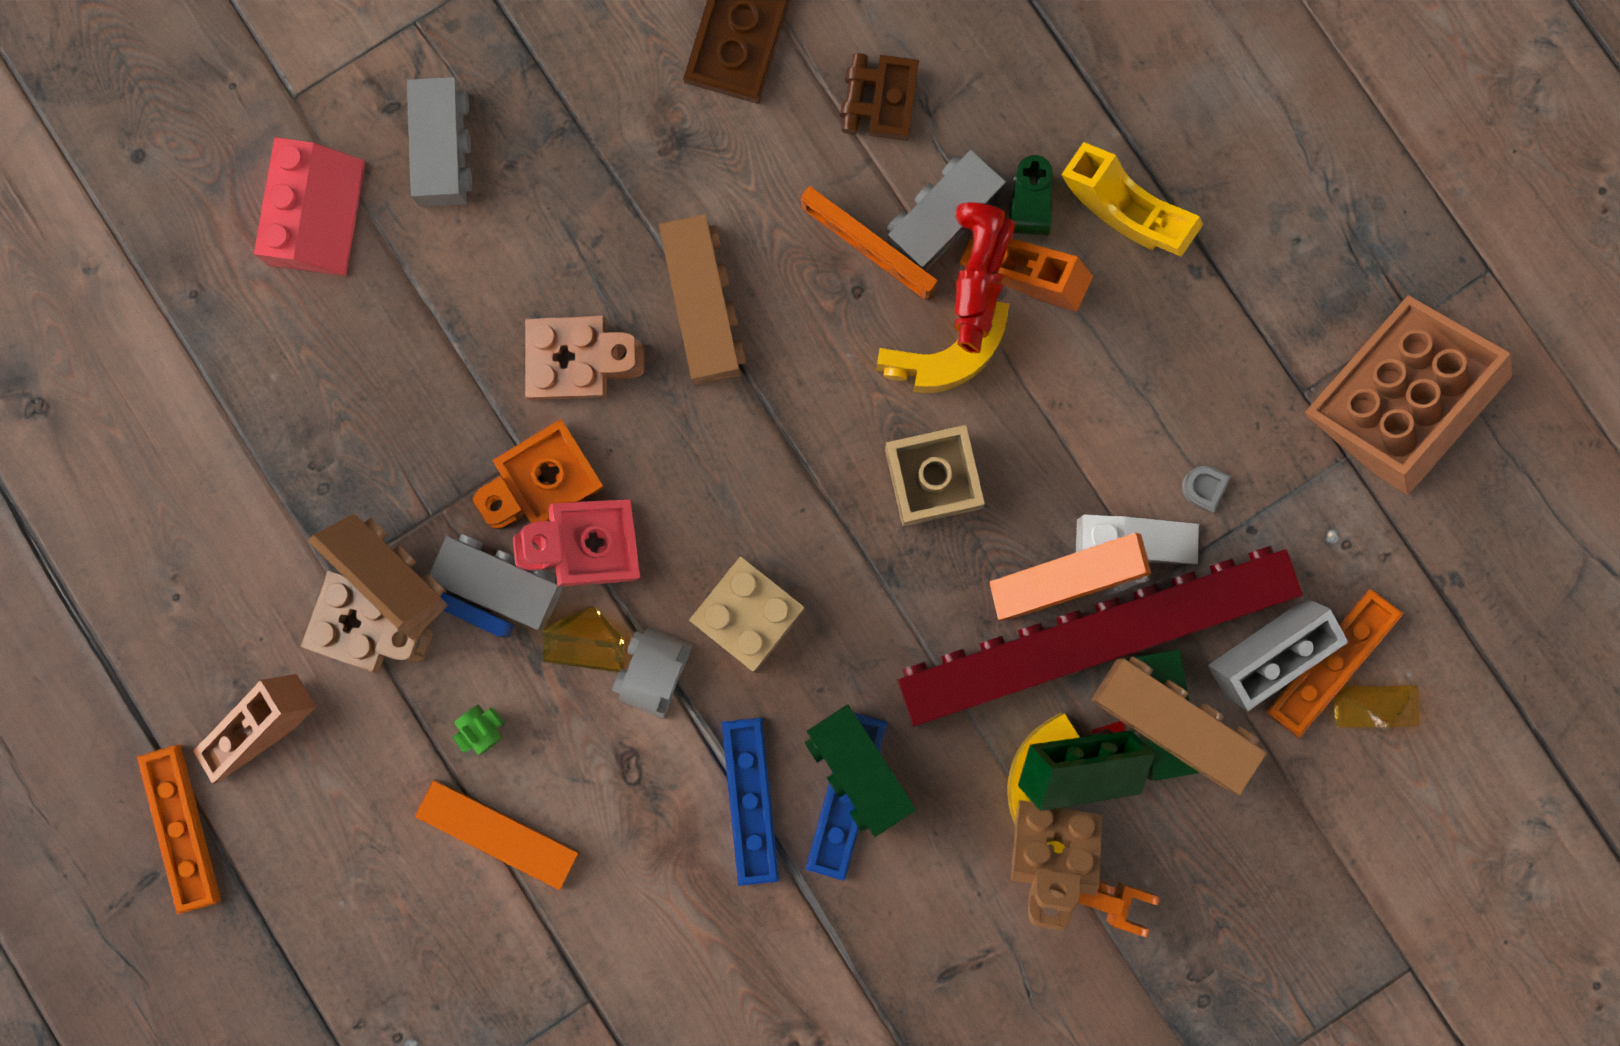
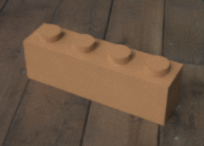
(700, 299)
(1178, 725)

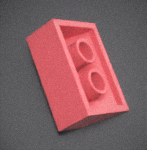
(309, 207)

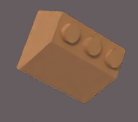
(381, 573)

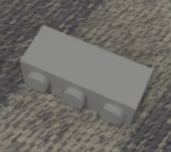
(438, 142)
(932, 223)
(496, 582)
(1277, 653)

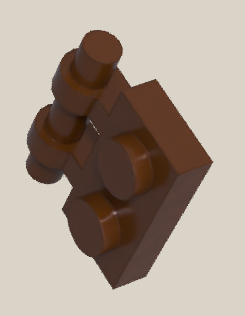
(892, 98)

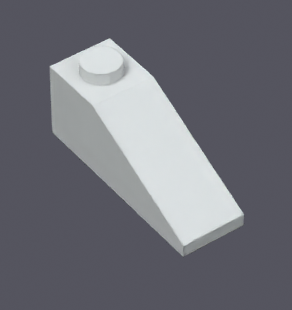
(1162, 539)

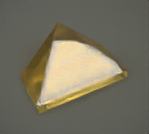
(584, 641)
(1377, 706)

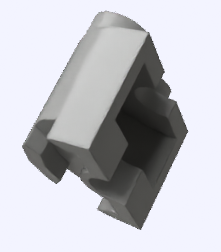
(652, 671)

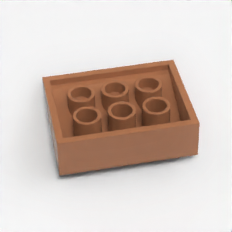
(1410, 393)

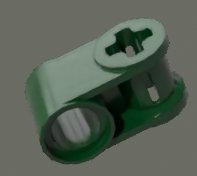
(1032, 202)

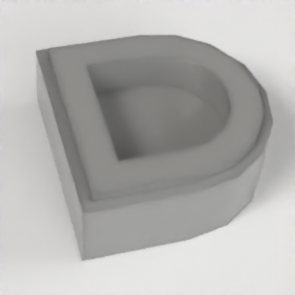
(1204, 487)

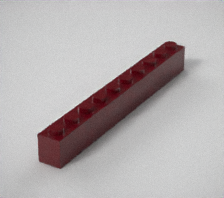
(1098, 637)

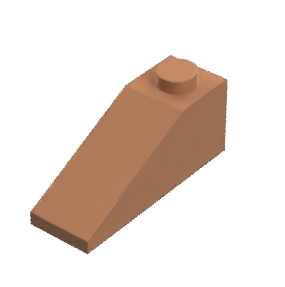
(254, 724)

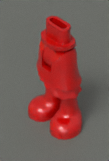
(980, 282)

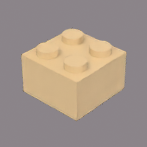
(934, 475)
(747, 614)

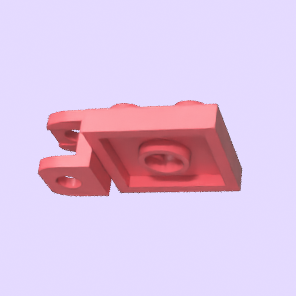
(564, 547)

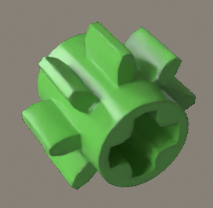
(478, 730)

